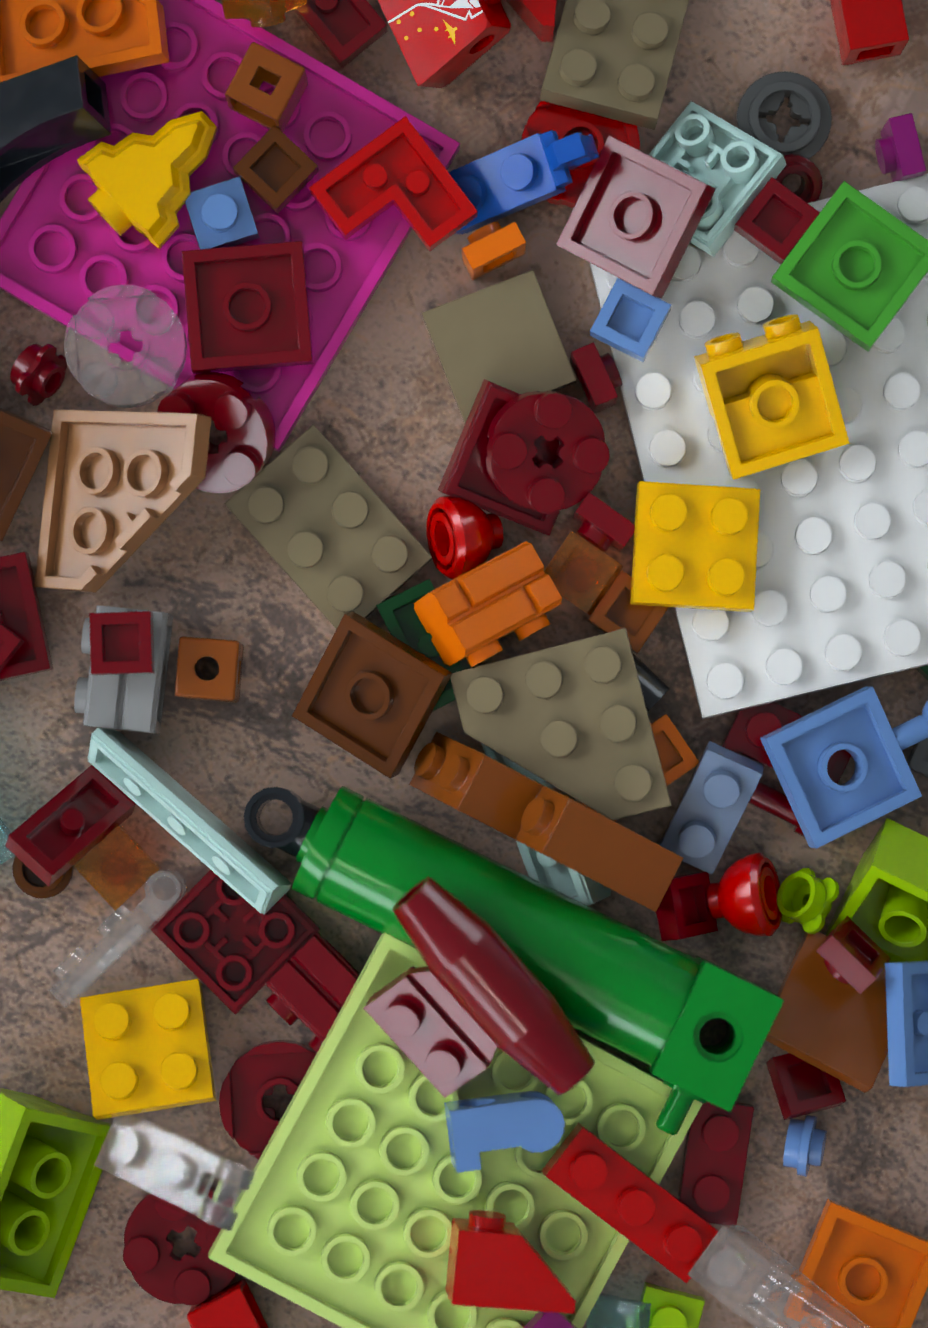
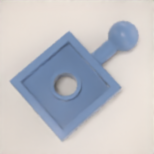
(880, 774)

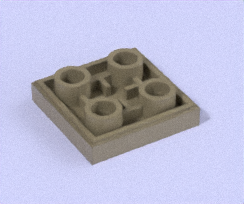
(501, 338)

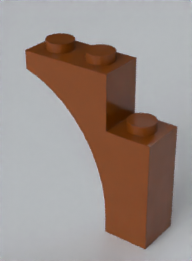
(545, 820)

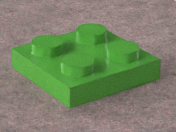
(854, 266)

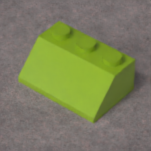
(891, 893)
(43, 1188)

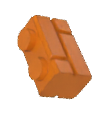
(488, 604)

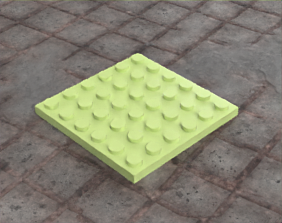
(363, 1188)

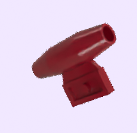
(472, 1001)

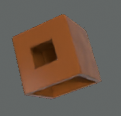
(267, 66)
(225, 685)

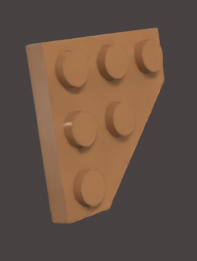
(111, 488)

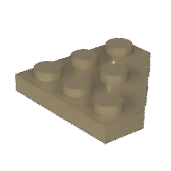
(572, 721)

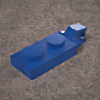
(521, 174)

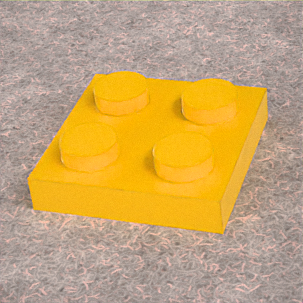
(695, 546)
(147, 1049)

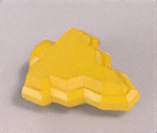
(147, 176)

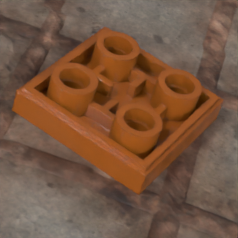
(830, 1020)

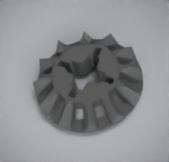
(806, 104)

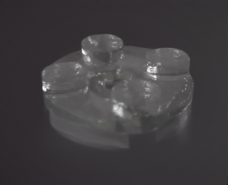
(103, 373)

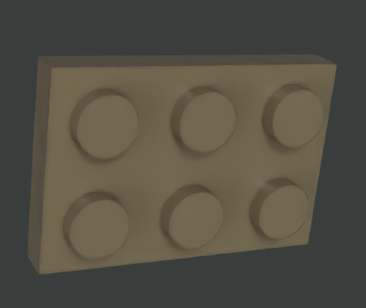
(614, 57)
(328, 529)

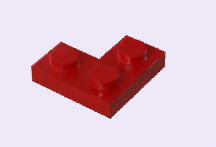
(399, 172)

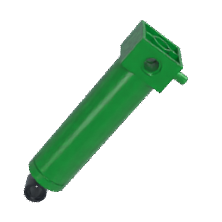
(598, 969)

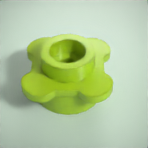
(806, 899)

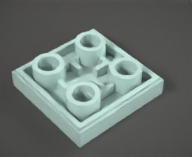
(723, 159)

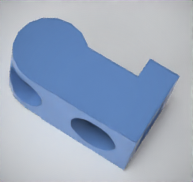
(501, 1123)

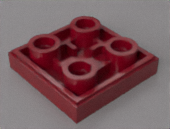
(230, 941)

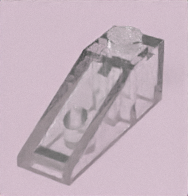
(764, 1285)

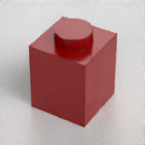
(869, 29)

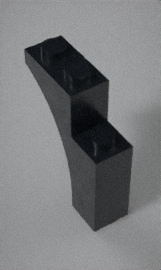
(48, 116)

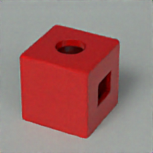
(228, 1309)

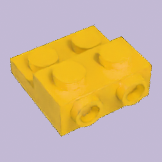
(771, 396)

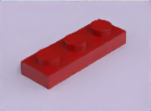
(630, 1201)

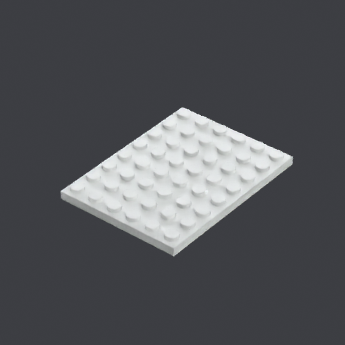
(837, 529)

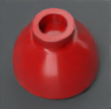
(461, 535)
(747, 896)

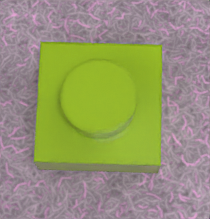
(672, 1307)

